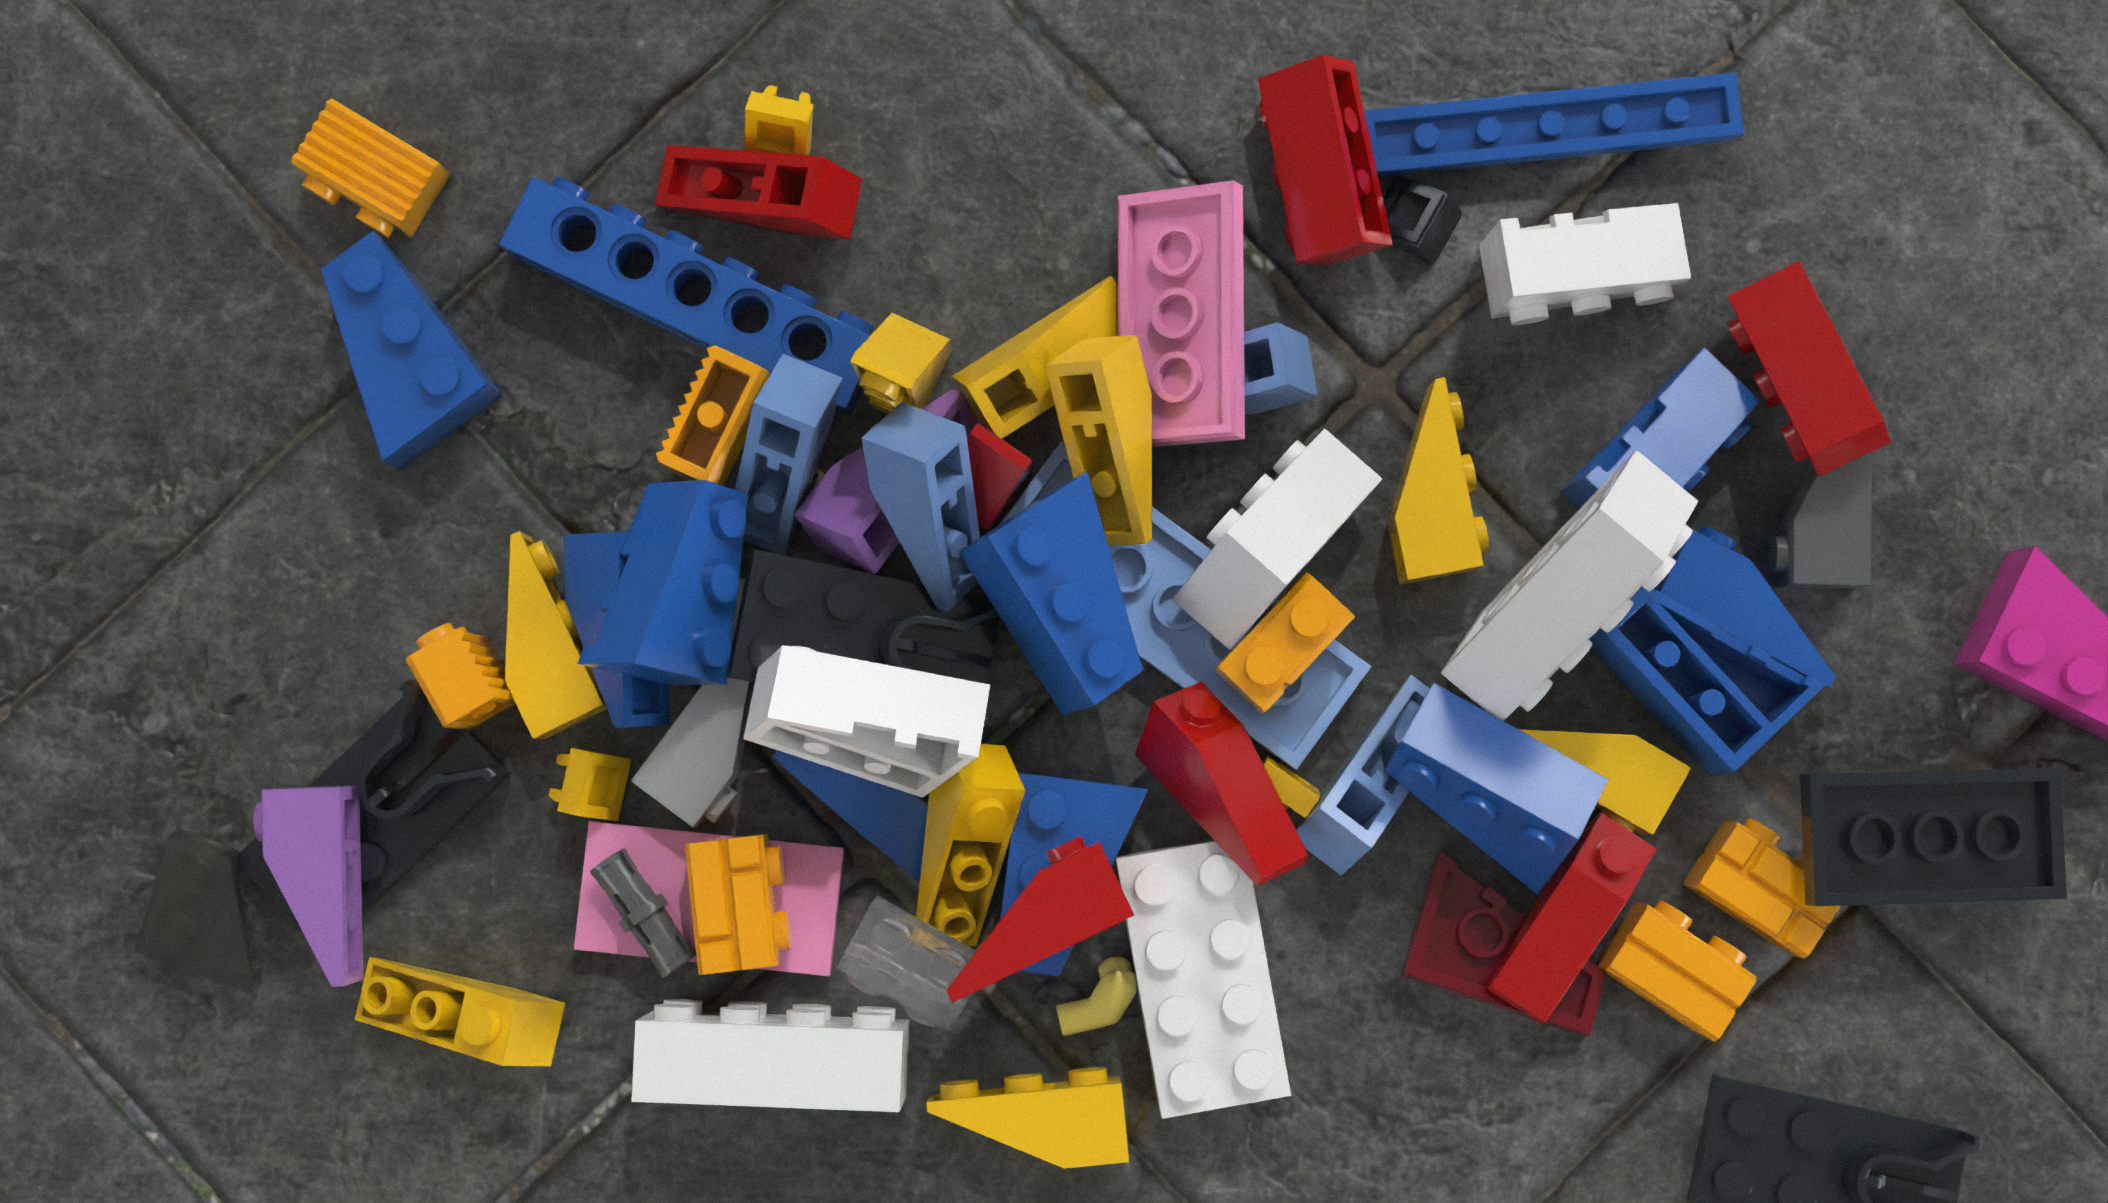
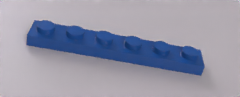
(1555, 124)

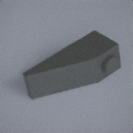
(1826, 530)

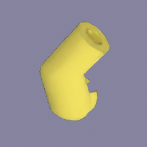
(1107, 1001)

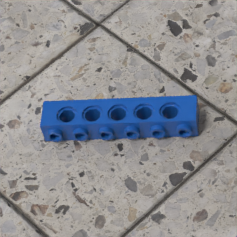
(540, 237)

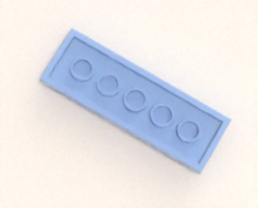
(1189, 653)

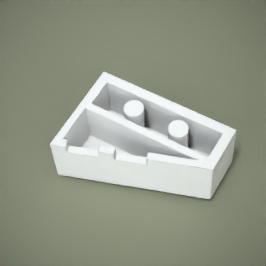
(1584, 262)
(1276, 535)
(867, 717)

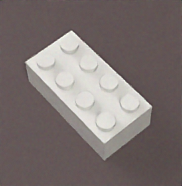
(1573, 588)
(1202, 979)
(771, 1058)

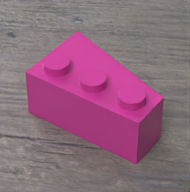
(2042, 642)

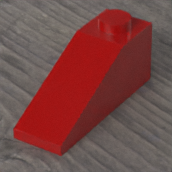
(760, 190)
(1220, 780)
(1054, 911)
(1571, 917)

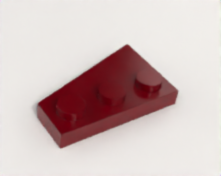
(1466, 935)

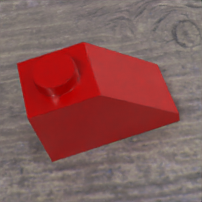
(997, 475)

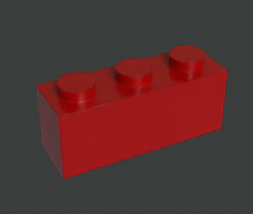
(1324, 161)
(1806, 370)

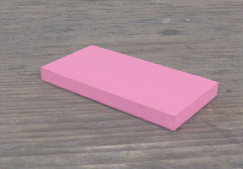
(1186, 306)
(808, 893)

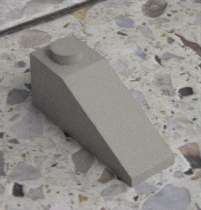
(700, 754)

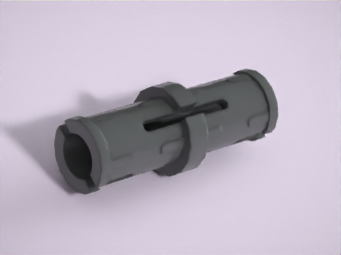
(643, 912)

